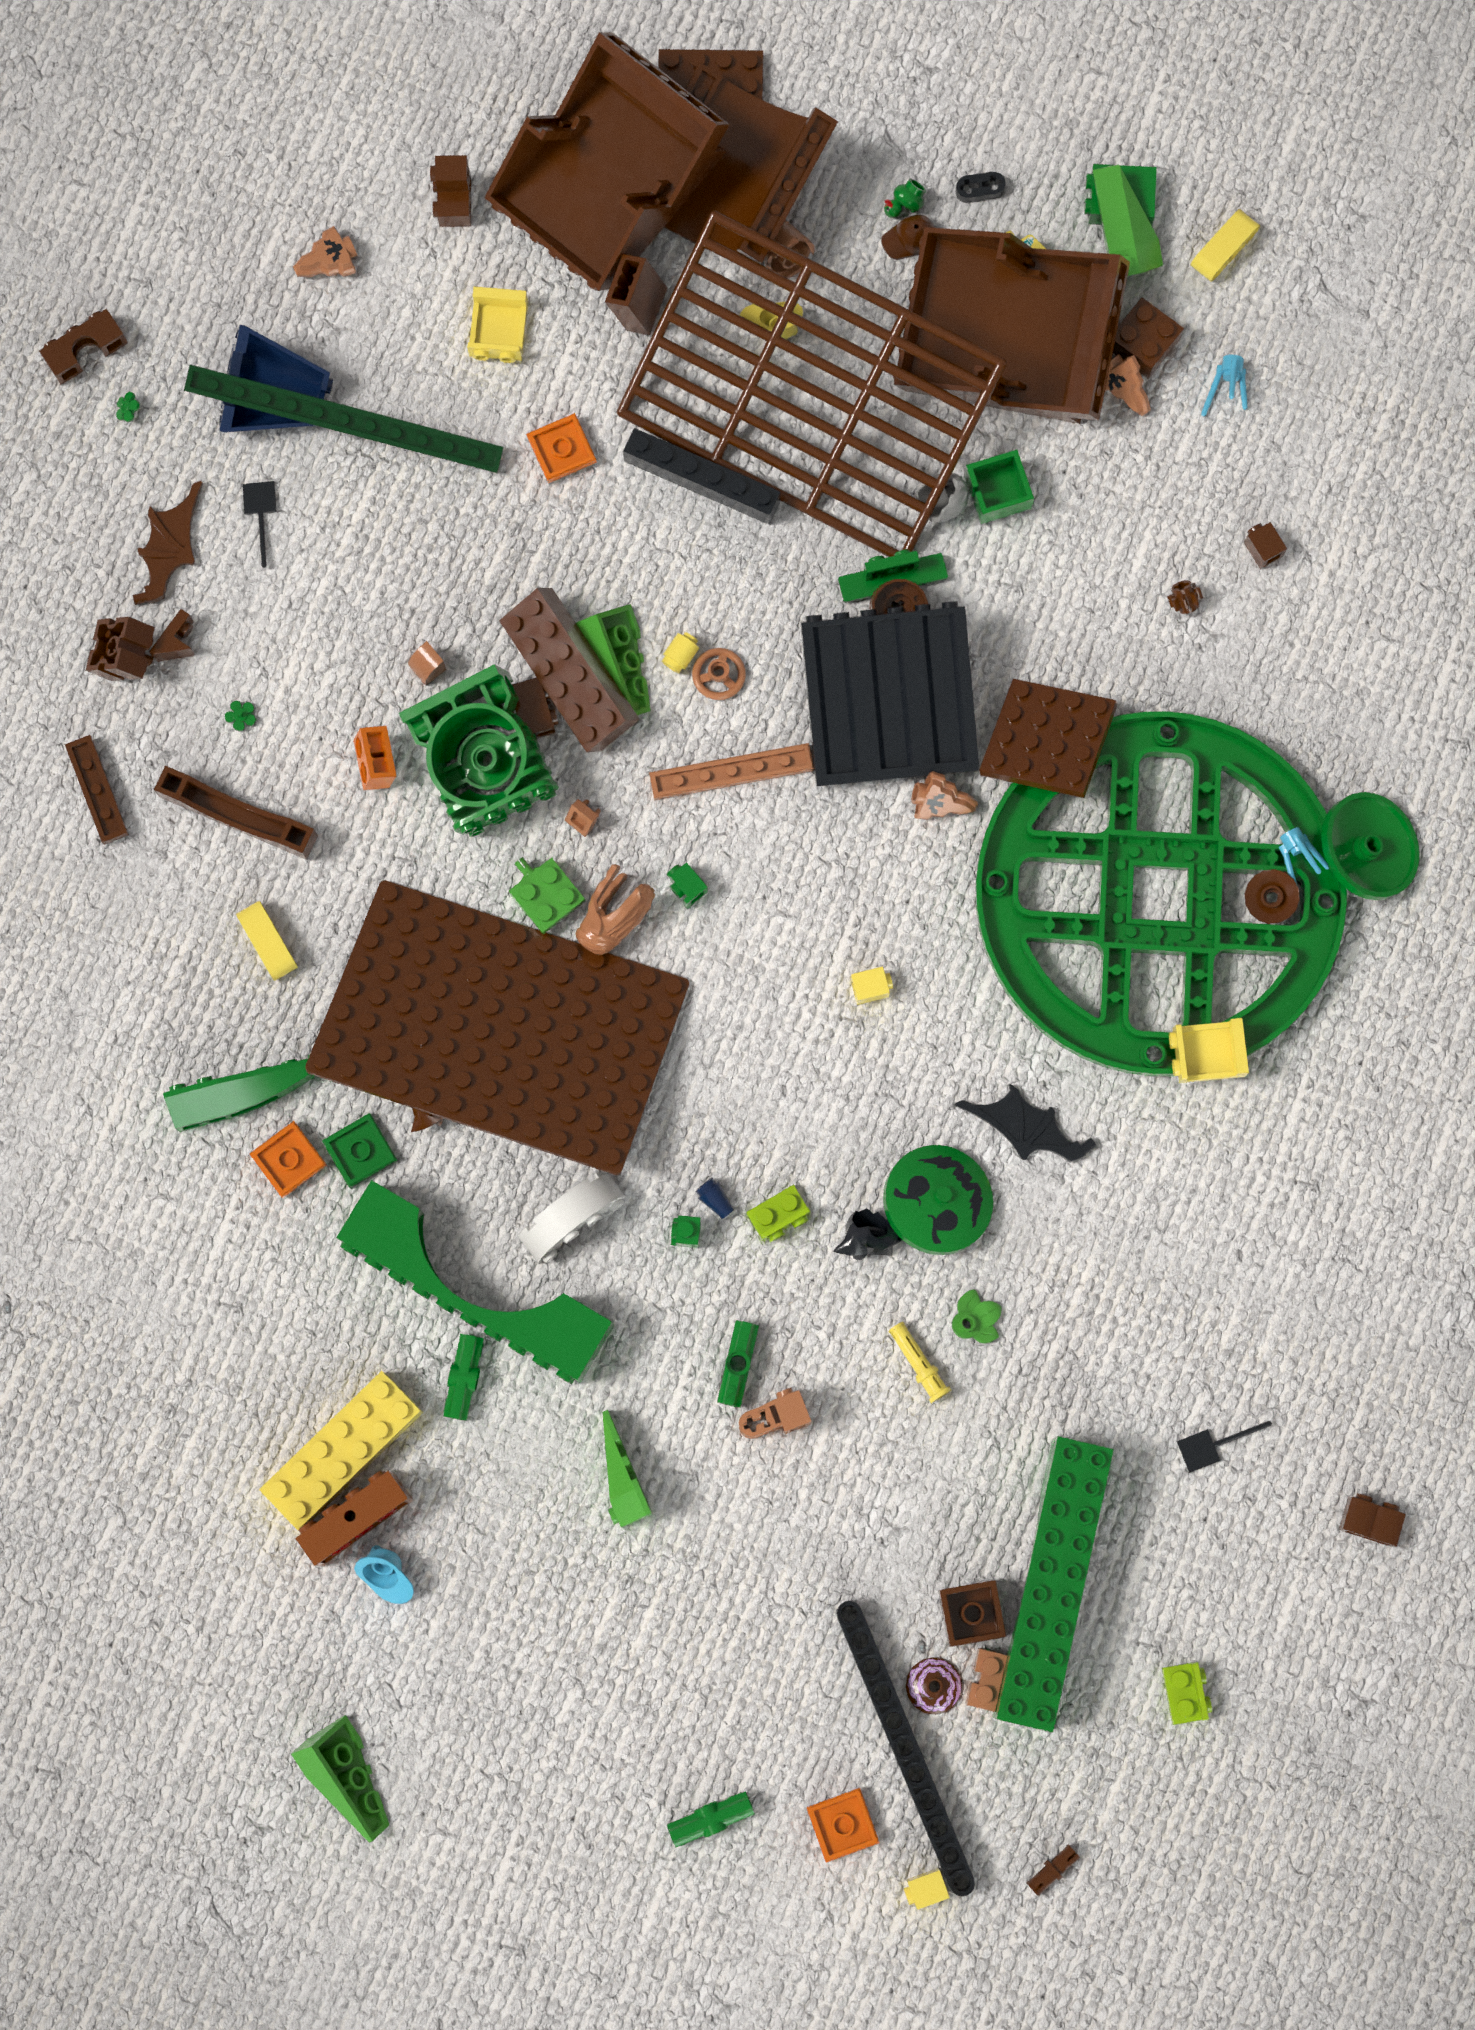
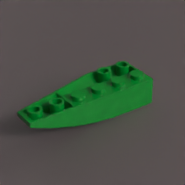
(232, 1095)

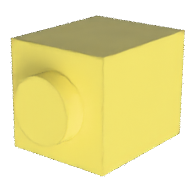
(871, 985)
(926, 1889)

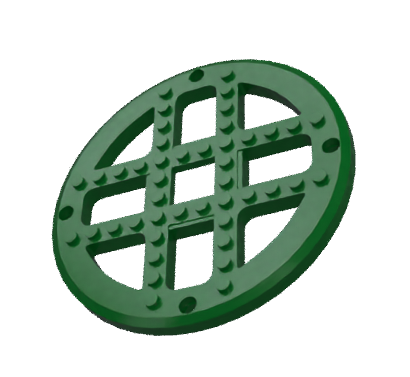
(1204, 853)

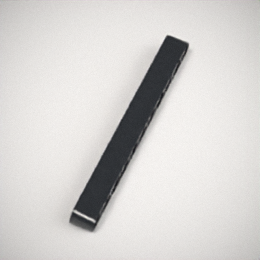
(905, 1762)

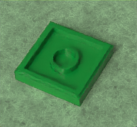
(359, 1150)

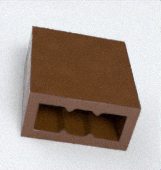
(636, 294)

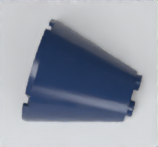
(272, 364)

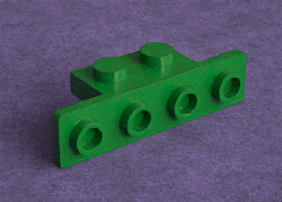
(900, 566)

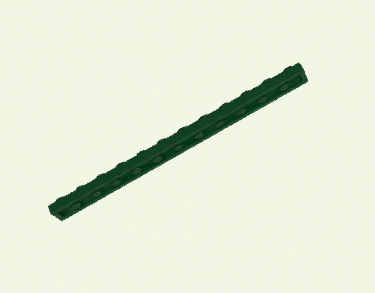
(343, 418)

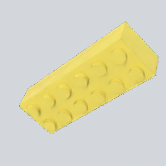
(341, 1450)

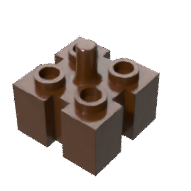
(121, 649)

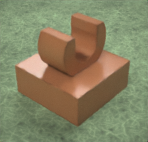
(582, 817)

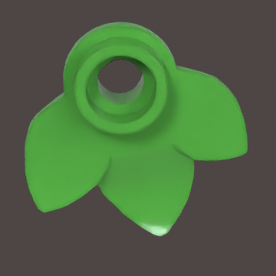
(979, 1315)

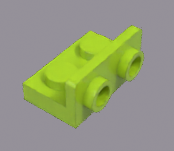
(778, 1214)
(1186, 1693)

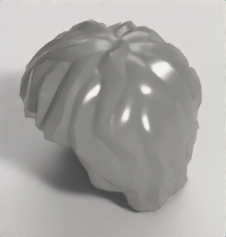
(952, 500)

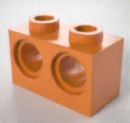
(374, 757)

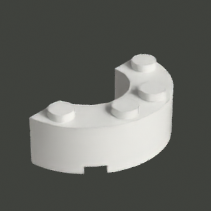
(569, 1213)

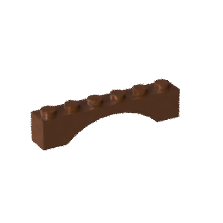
(250, 820)

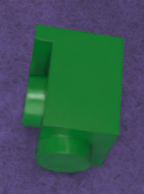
(686, 884)
(686, 1231)

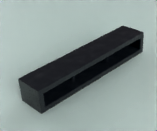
(701, 476)

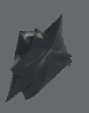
(867, 1235)

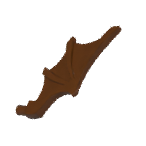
(168, 546)

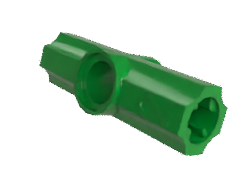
(741, 1345)
(463, 1377)
(710, 1819)

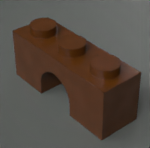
(98, 331)

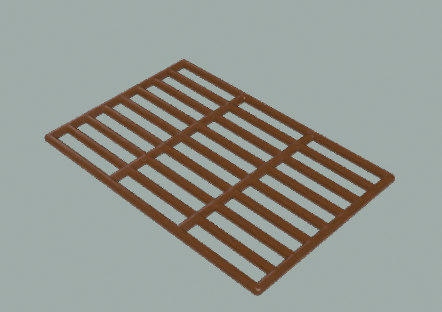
(855, 412)

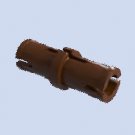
(1053, 1870)

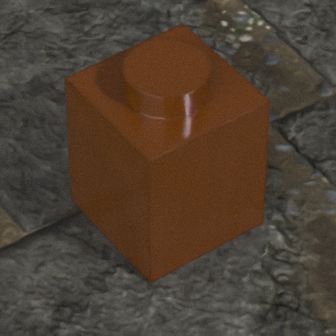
(1264, 544)

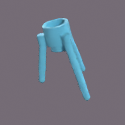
(1232, 371)
(1296, 843)

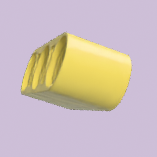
(1225, 245)
(266, 940)

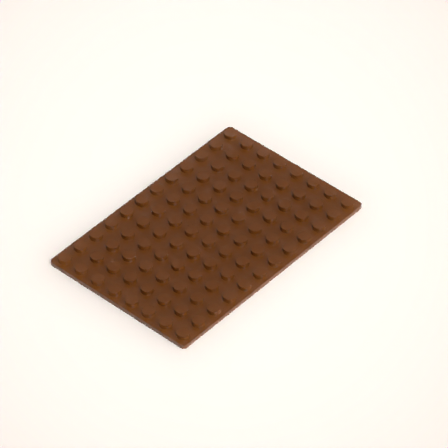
(498, 1027)

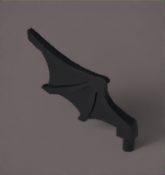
(1027, 1126)

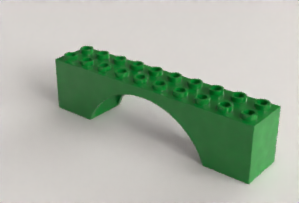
(392, 1238)
(1054, 1583)

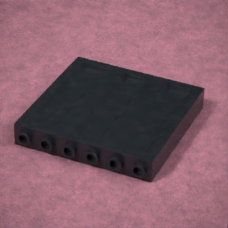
(889, 694)

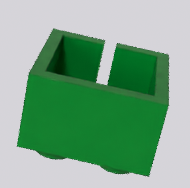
(999, 486)

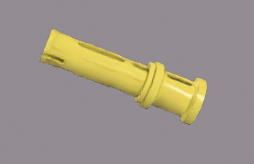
(926, 1374)

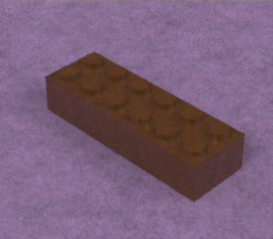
(569, 669)

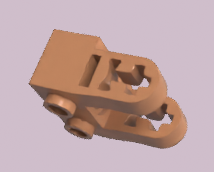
(784, 1412)

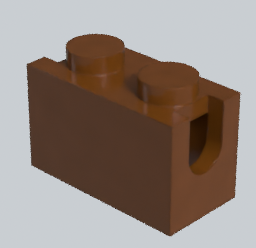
(534, 708)

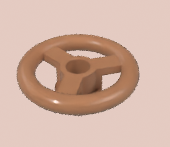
(719, 663)

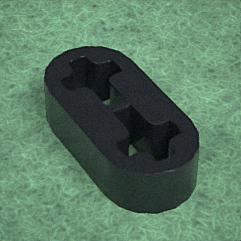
(980, 187)

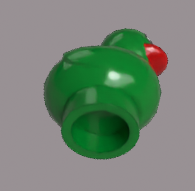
(907, 195)

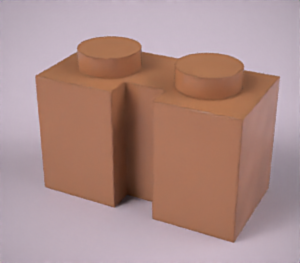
(986, 1690)

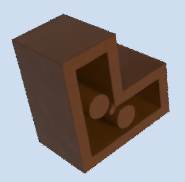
(453, 187)

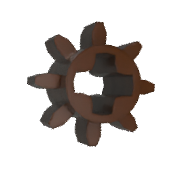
(1185, 597)

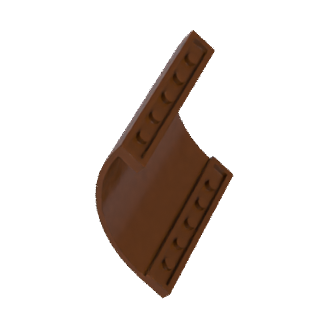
(761, 171)

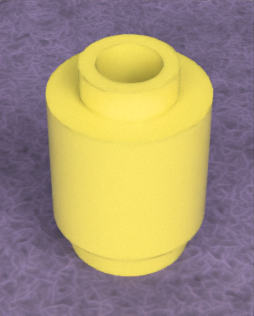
(680, 652)

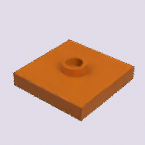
(561, 448)
(288, 1159)
(842, 1824)

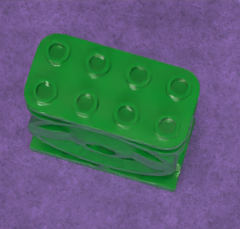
(459, 718)

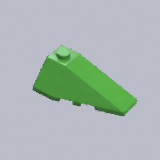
(1125, 222)
(614, 640)
(624, 1487)
(338, 1770)

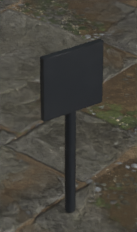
(260, 499)
(1200, 1450)

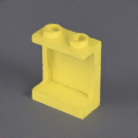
(498, 324)
(1209, 1051)

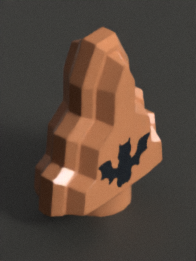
(328, 256)
(1126, 383)
(940, 797)

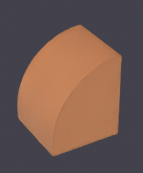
(426, 663)

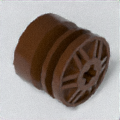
(896, 591)

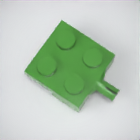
(545, 894)

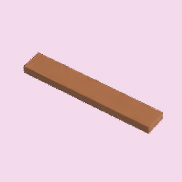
(731, 771)

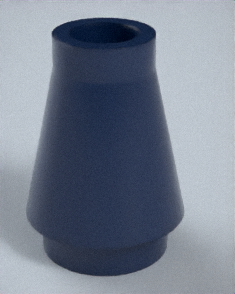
(714, 1197)

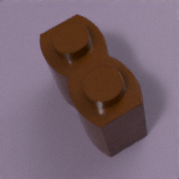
(1372, 1521)

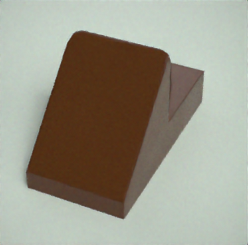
(169, 643)

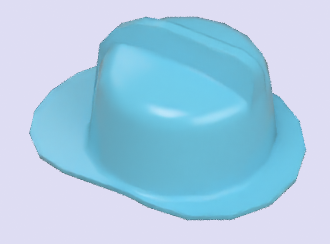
(384, 1575)

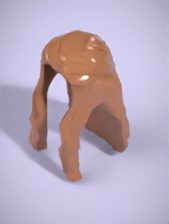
(603, 932)

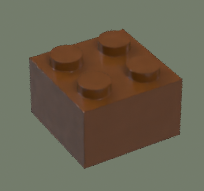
(1147, 336)
(972, 1613)

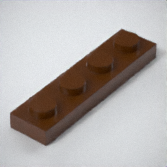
(96, 789)

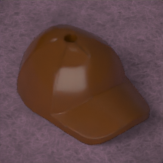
(903, 238)

